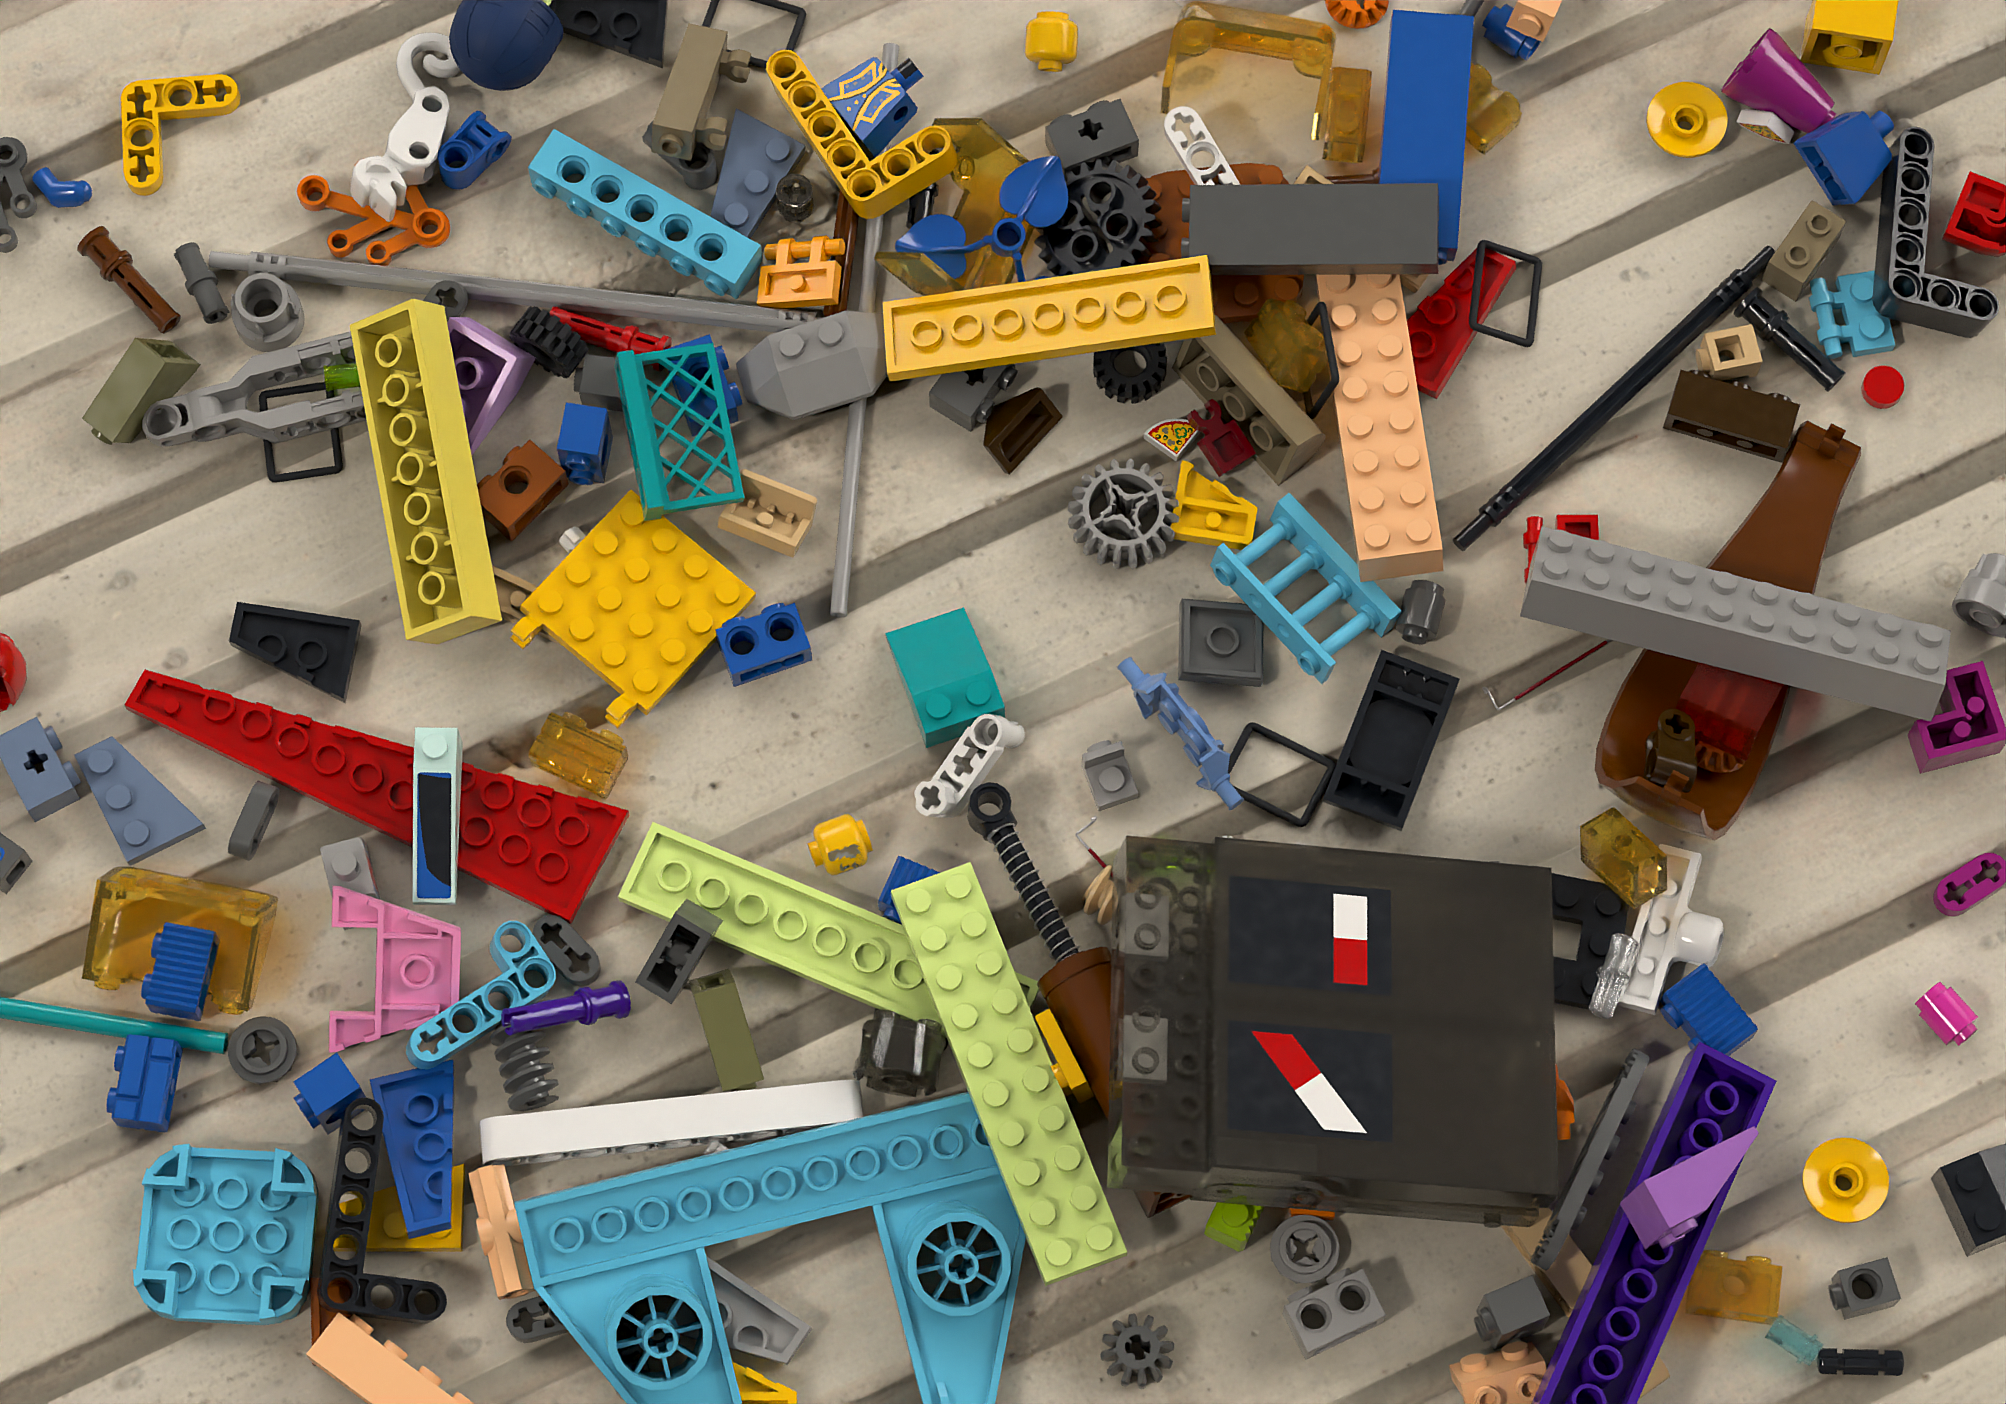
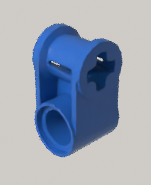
(476, 145)

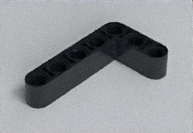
(1904, 234)
(357, 1230)

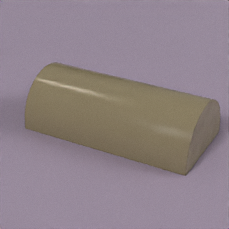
(1266, 414)

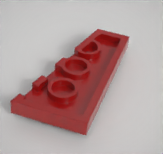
(1441, 324)

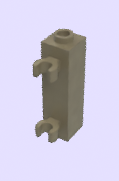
(690, 90)

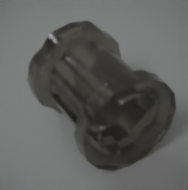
(785, 191)

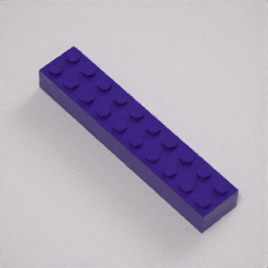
(1635, 1289)

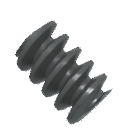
(523, 1068)

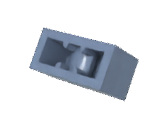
(44, 791)

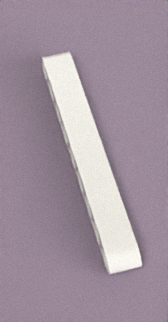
(667, 1123)

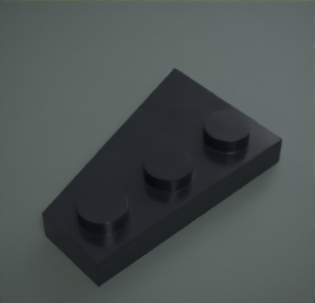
(623, 26)
(299, 643)

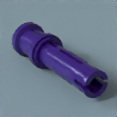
(584, 1006)

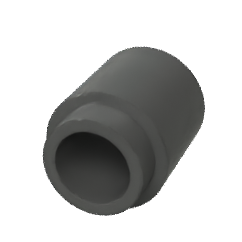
(1421, 612)

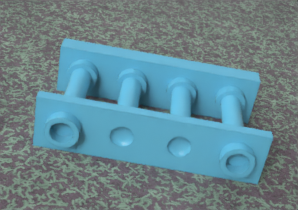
(1318, 553)

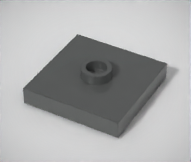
(1220, 643)

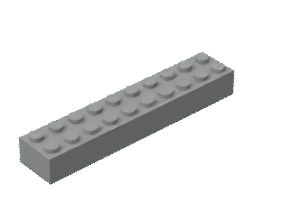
(1736, 623)

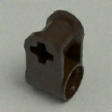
(1671, 749)

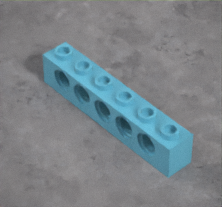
(564, 156)

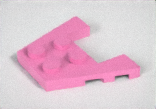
(413, 968)

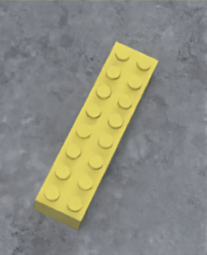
(425, 472)

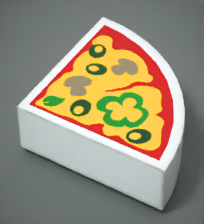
(1766, 125)
(1172, 437)

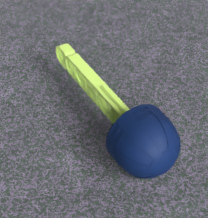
(504, 41)

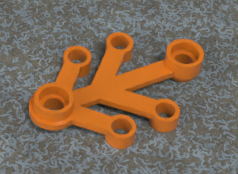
(411, 223)

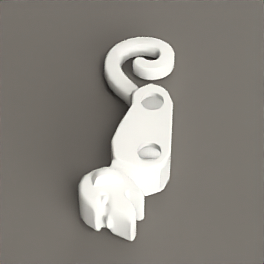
(416, 135)

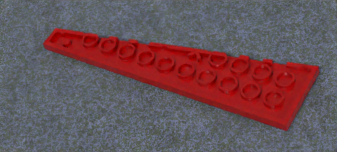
(510, 832)

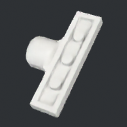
(1669, 934)

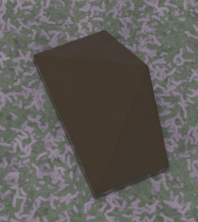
(1018, 427)

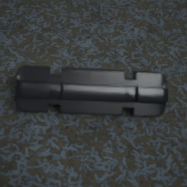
(1860, 1362)

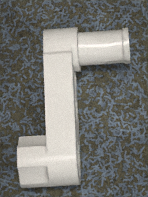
(950, 786)

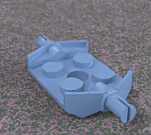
(1177, 717)

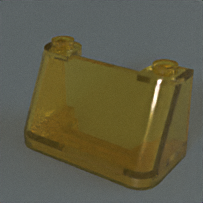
(137, 902)

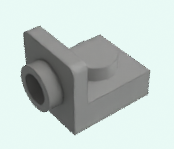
(1108, 774)

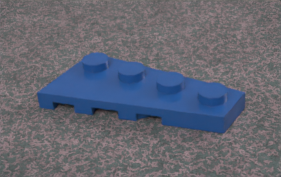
(420, 1143)

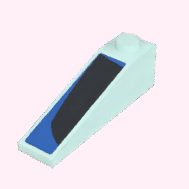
(436, 814)

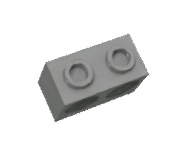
(1339, 1322)

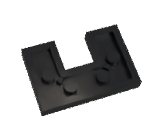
(1600, 916)

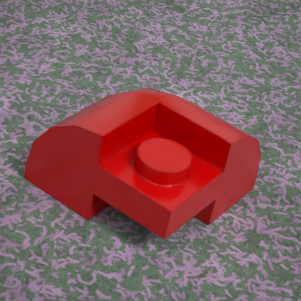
(1979, 217)

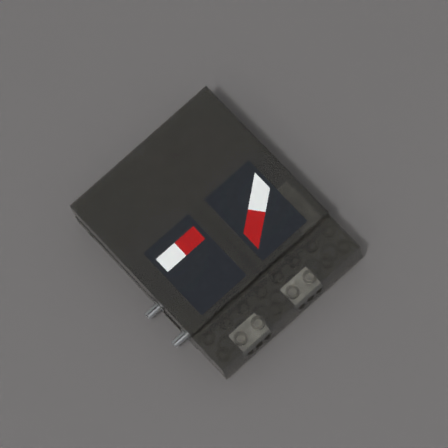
(1333, 1030)

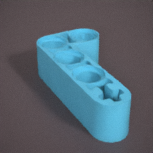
(476, 1004)

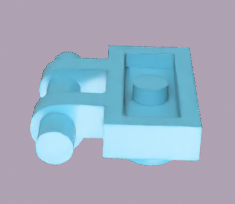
(1864, 326)

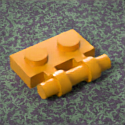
(801, 283)

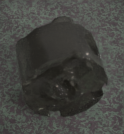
(900, 1054)

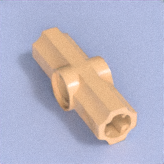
(500, 1231)

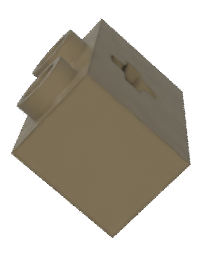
(1803, 250)

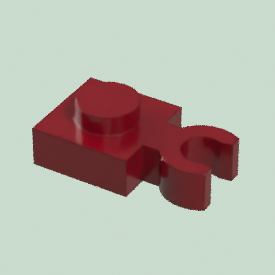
(1223, 444)

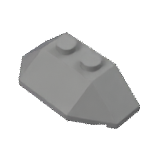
(816, 365)

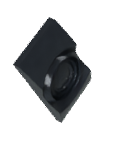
(1391, 740)

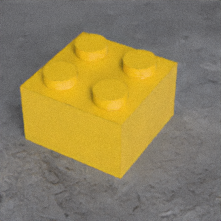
(1849, 34)

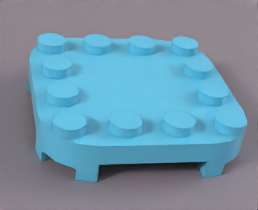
(226, 1235)

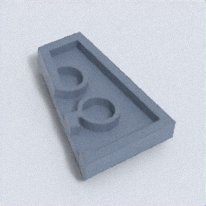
(750, 172)
(134, 803)

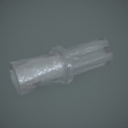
(1613, 975)

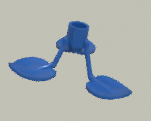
(1030, 191)

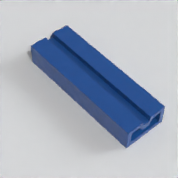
(1428, 110)

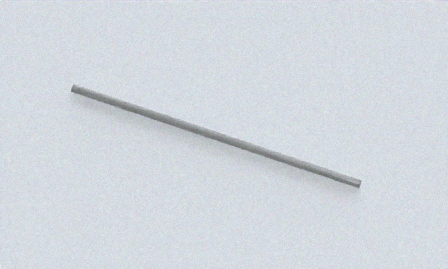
(857, 408)

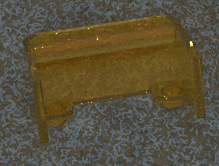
(1302, 41)
(980, 171)

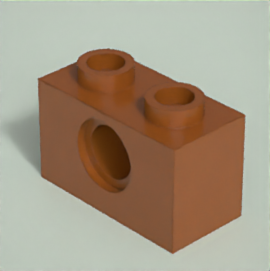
(514, 512)

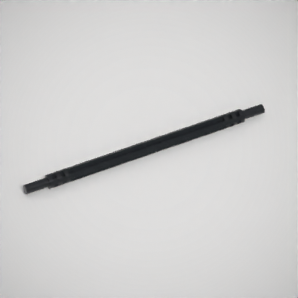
(1609, 403)

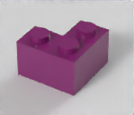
(1967, 727)

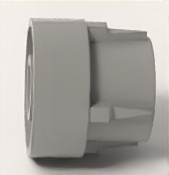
(270, 332)
(1983, 596)

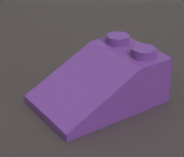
(1669, 1202)

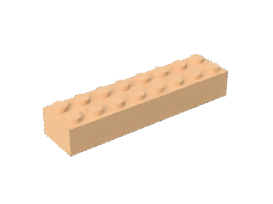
(1381, 428)

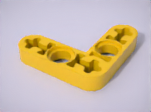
(159, 108)

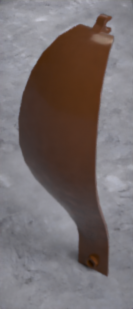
(1775, 544)

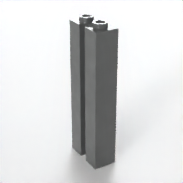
(1314, 228)

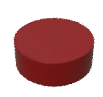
(1882, 387)

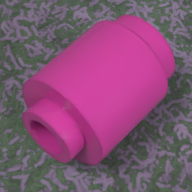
(1947, 1014)

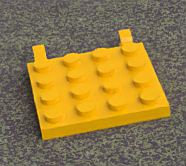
(634, 605)

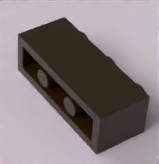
(1731, 415)

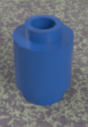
(1507, 38)

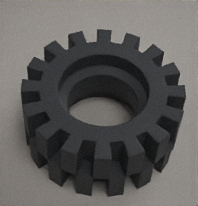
(549, 341)
(1134, 386)

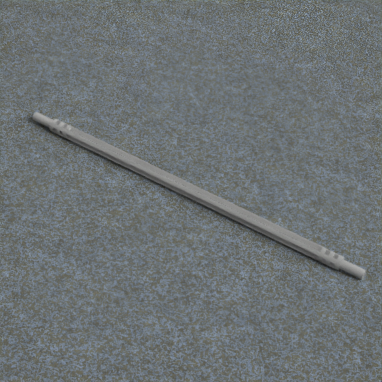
(516, 291)

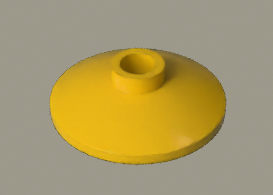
(1691, 104)
(1859, 1165)

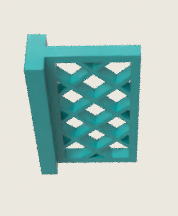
(643, 438)

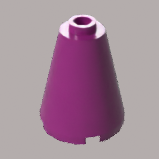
(1779, 83)

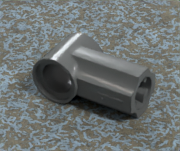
(694, 178)

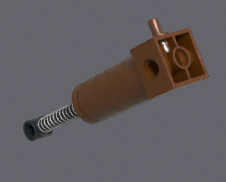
(1080, 981)

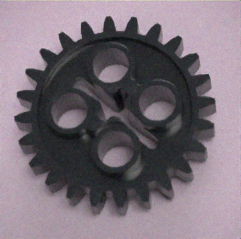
(1129, 204)

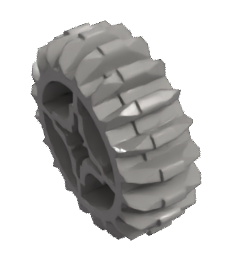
(1150, 495)

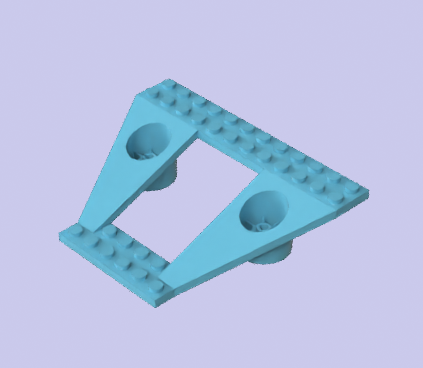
(647, 1231)

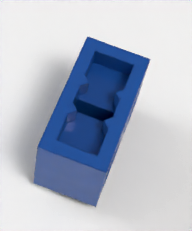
(768, 654)

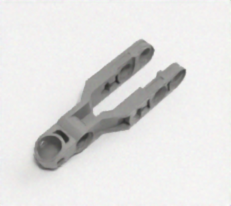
(223, 411)

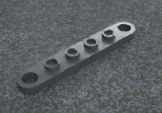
(1585, 1173)

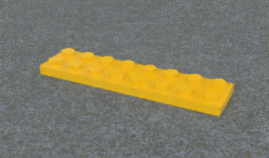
(1048, 318)

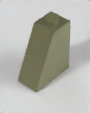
(144, 375)
(726, 1031)

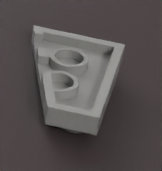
(749, 1319)

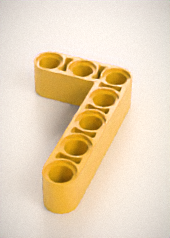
(841, 145)

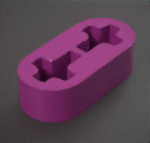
(1965, 876)

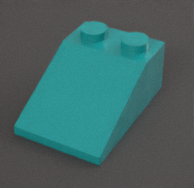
(945, 675)

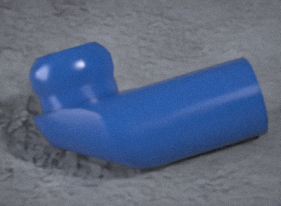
(62, 193)

